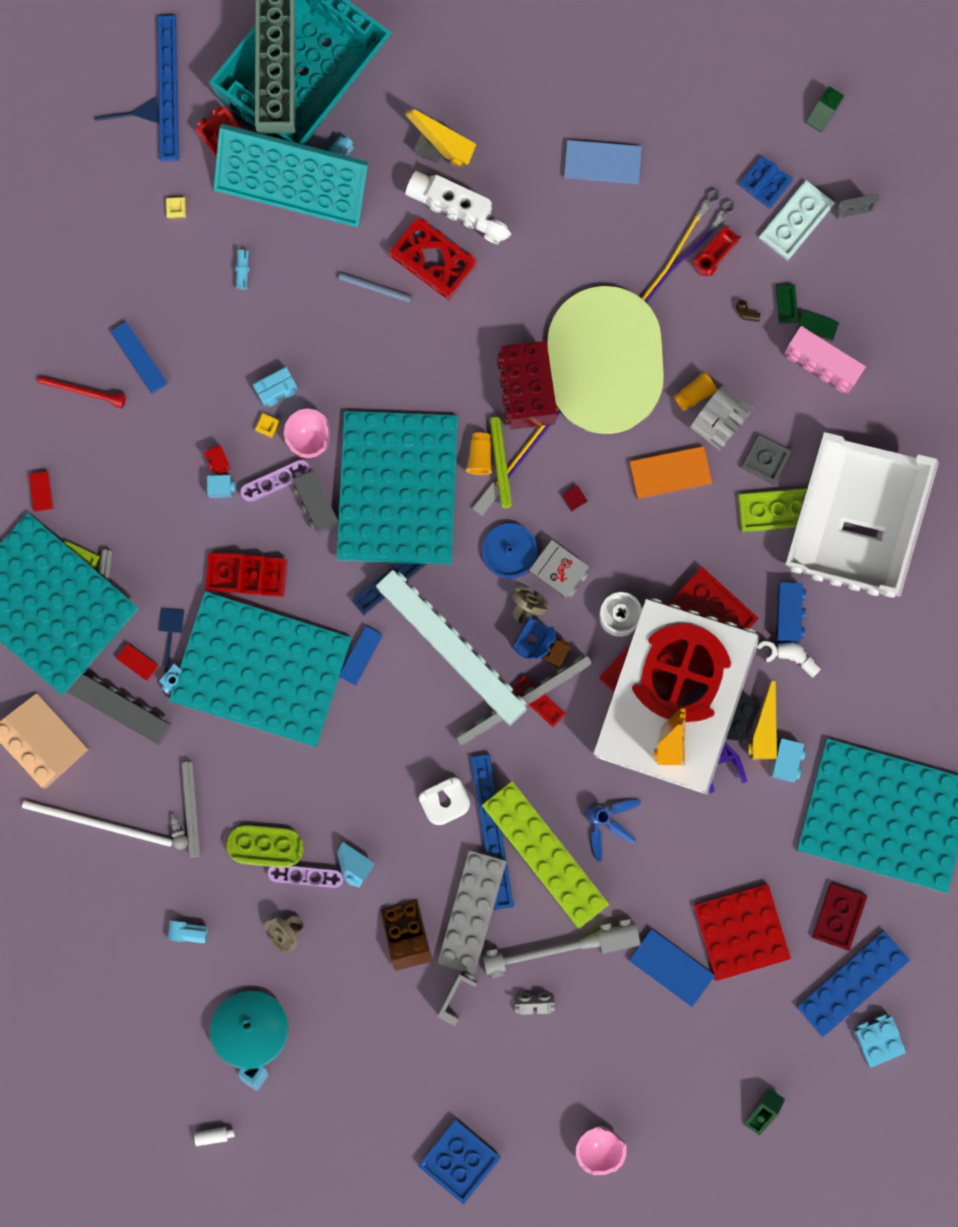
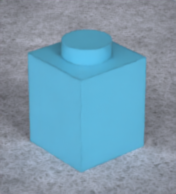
(220, 486)
(253, 1077)

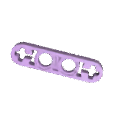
(274, 478)
(305, 879)

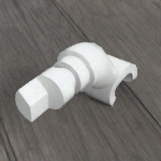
(791, 651)

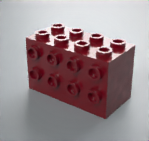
(527, 385)

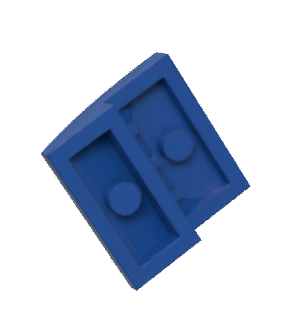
(766, 182)

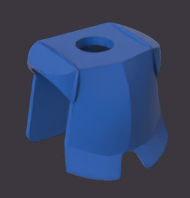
(544, 635)

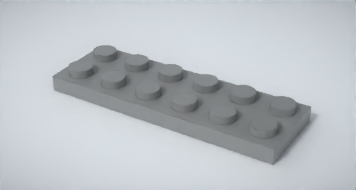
(472, 912)

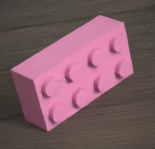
(824, 360)

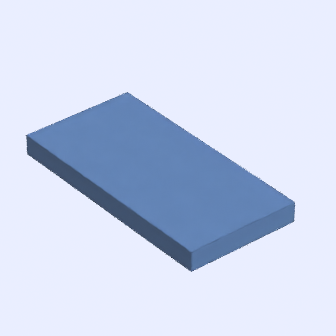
(602, 162)

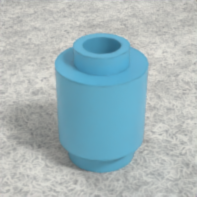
(342, 146)

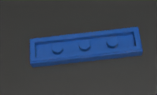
(139, 358)

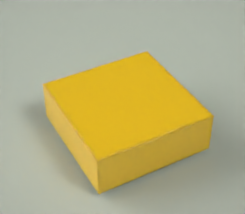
(267, 425)

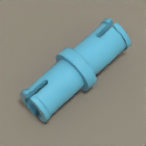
(242, 269)

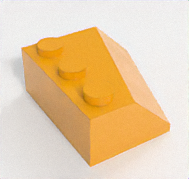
(672, 741)

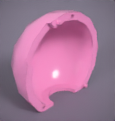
(307, 433)
(600, 1151)

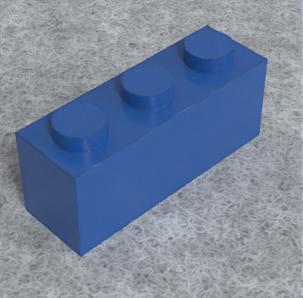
(790, 612)

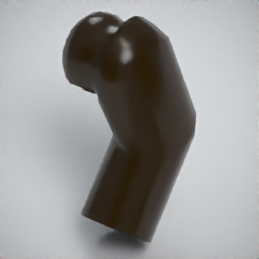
(745, 313)

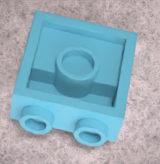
(879, 1040)

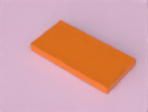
(670, 472)

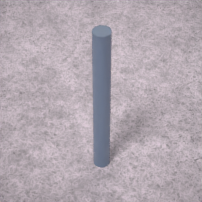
(374, 287)

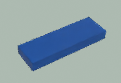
(360, 656)

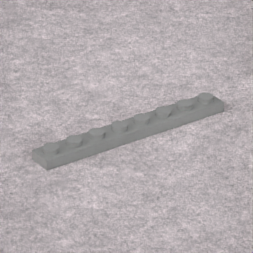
(530, 696)

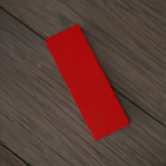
(543, 705)

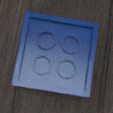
(459, 1161)

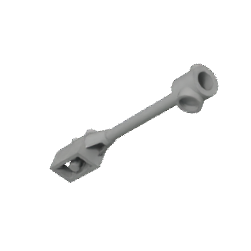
(607, 938)

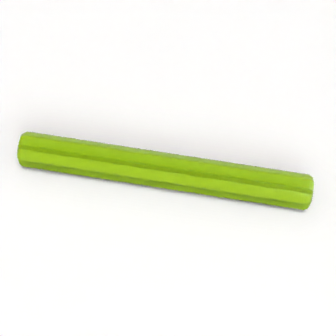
(500, 461)

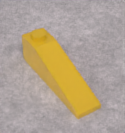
(447, 142)
(764, 739)

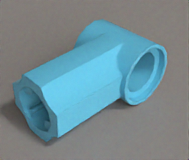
(184, 932)

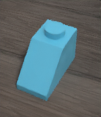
(353, 865)

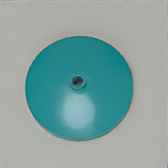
(251, 1046)

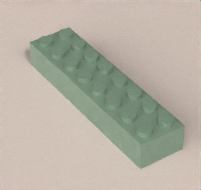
(275, 66)

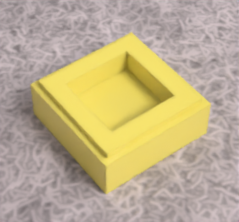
(176, 207)

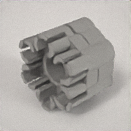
(719, 414)

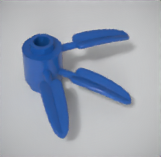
(600, 816)

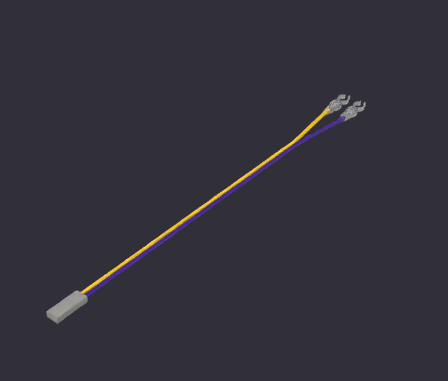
(493, 491)

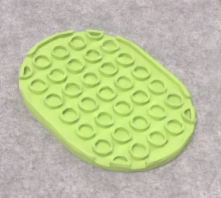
(606, 359)

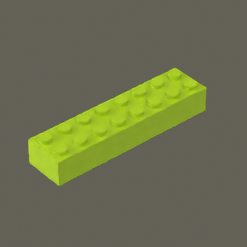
(545, 855)

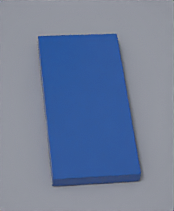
(671, 968)

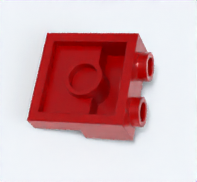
(209, 129)

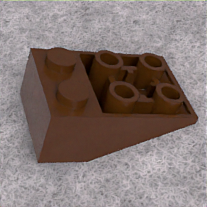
(406, 935)

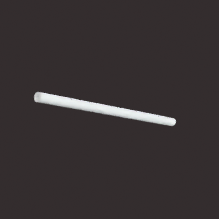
(97, 823)

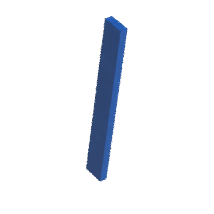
(168, 88)
(491, 833)

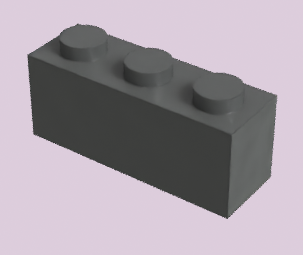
(315, 502)

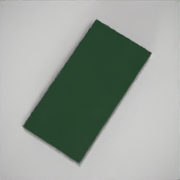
(786, 304)
(818, 325)

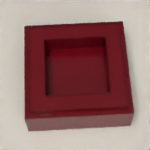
(574, 498)

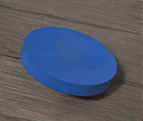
(509, 551)

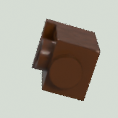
(557, 653)

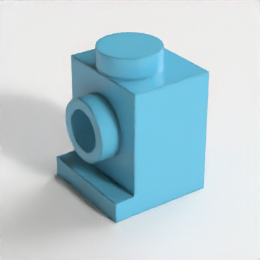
(173, 672)

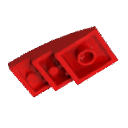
(246, 574)

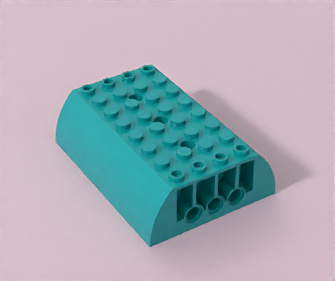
(332, 69)

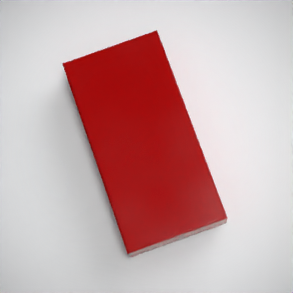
(41, 491)
(137, 662)

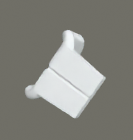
(459, 801)

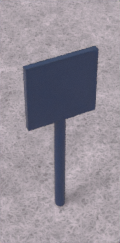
(170, 621)

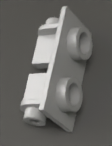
(525, 1003)

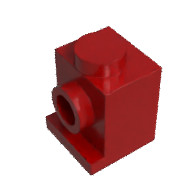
(218, 460)

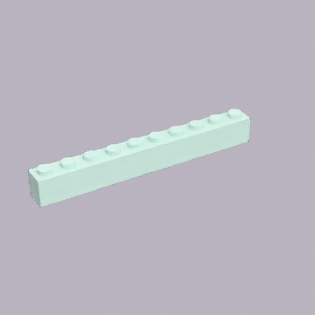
(451, 648)

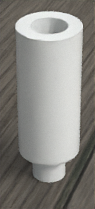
(213, 1136)

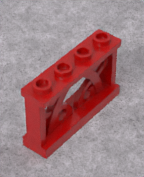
(439, 283)

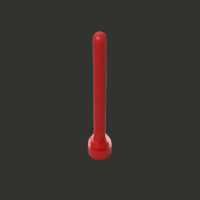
(117, 400)

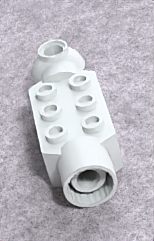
(451, 199)

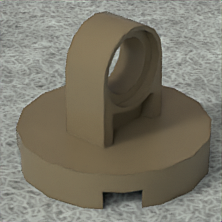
(527, 604)
(282, 935)

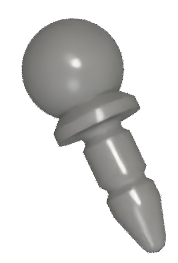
(180, 840)

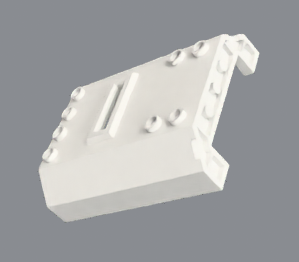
(867, 490)

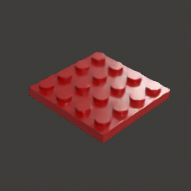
(742, 932)

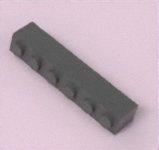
(120, 708)

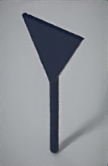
(147, 111)

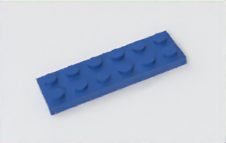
(853, 983)

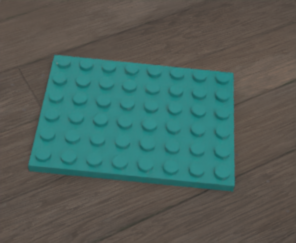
(397, 488)
(55, 605)
(260, 669)
(883, 816)

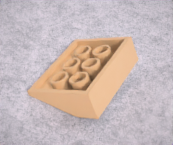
(40, 741)

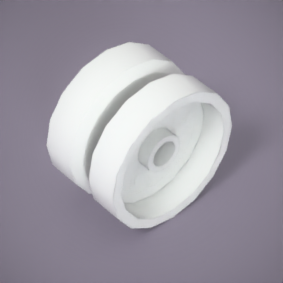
(622, 603)

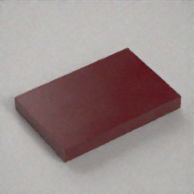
(839, 916)

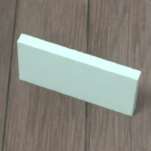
(796, 220)

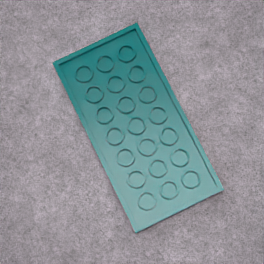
(290, 175)

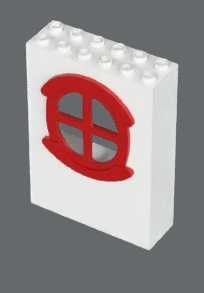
(639, 713)

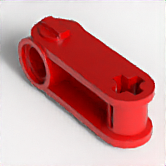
(716, 252)

